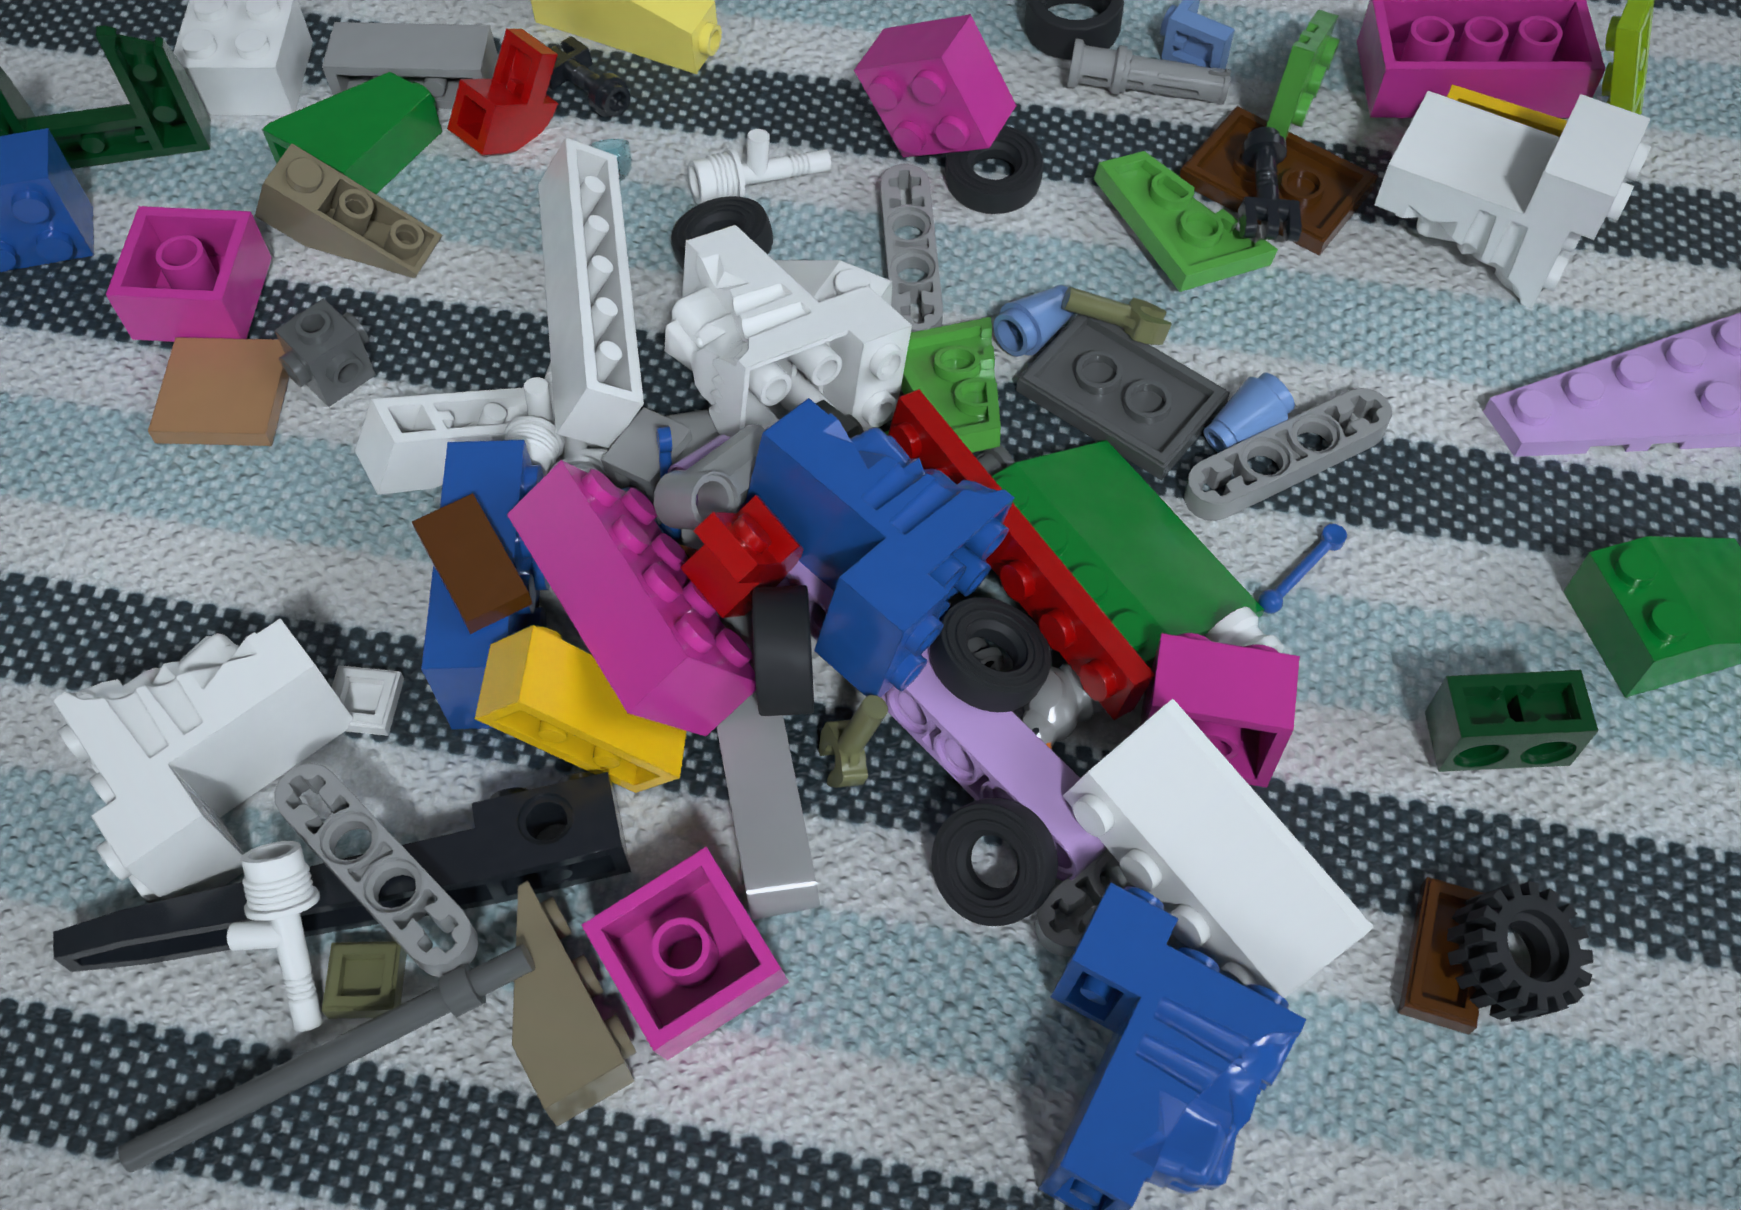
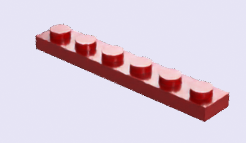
(1032, 571)

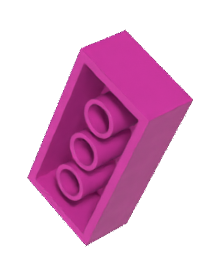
(1506, 49)
(633, 601)

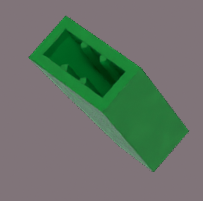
(363, 130)

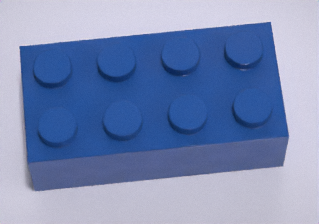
(41, 204)
(452, 657)

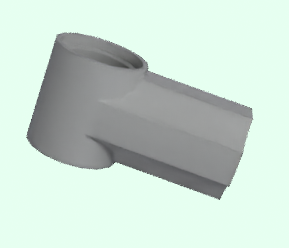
(717, 479)

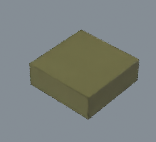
(363, 979)

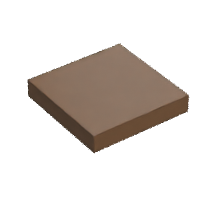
(220, 392)

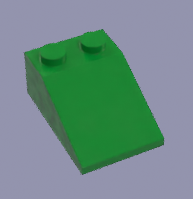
(1661, 608)

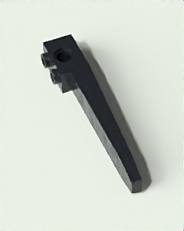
(470, 865)

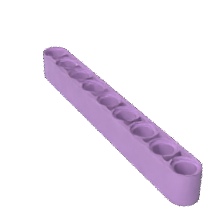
(979, 748)

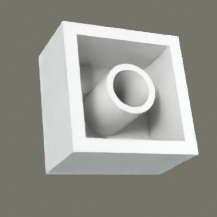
(245, 55)

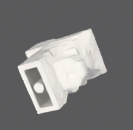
(1511, 188)
(770, 345)
(193, 746)

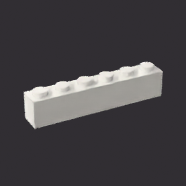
(588, 296)

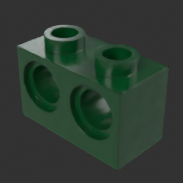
(1510, 720)

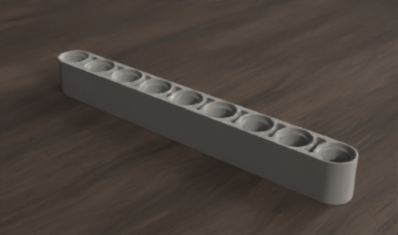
(759, 773)

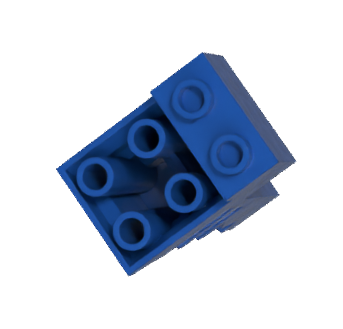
(877, 535)
(1180, 1060)

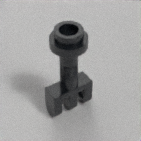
(606, 93)
(1263, 152)

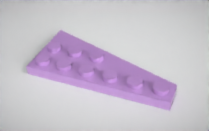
(1653, 394)

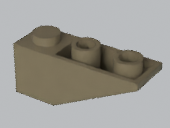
(341, 216)
(556, 1027)

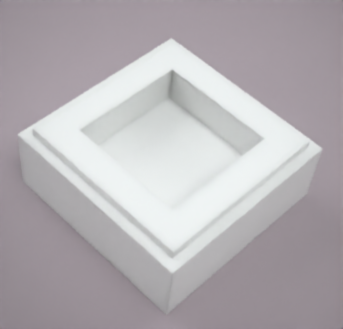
(368, 697)

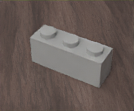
(417, 52)

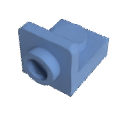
(1194, 37)

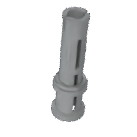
(1123, 71)

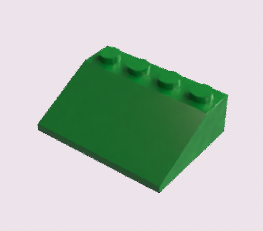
(1124, 545)

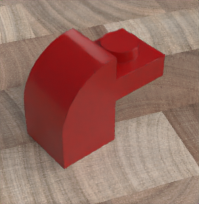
(513, 105)
(740, 555)

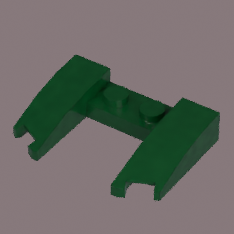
(160, 120)

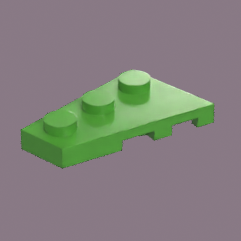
(1304, 73)
(1176, 228)

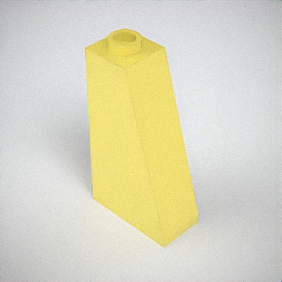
(660, 30)

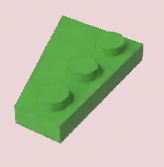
(957, 376)

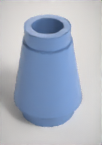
(1031, 321)
(1251, 410)

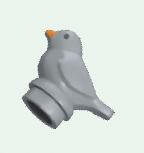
(1059, 706)

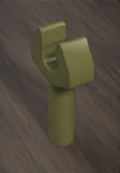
(1139, 318)
(847, 742)

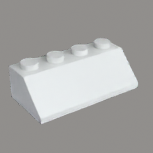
(1215, 856)

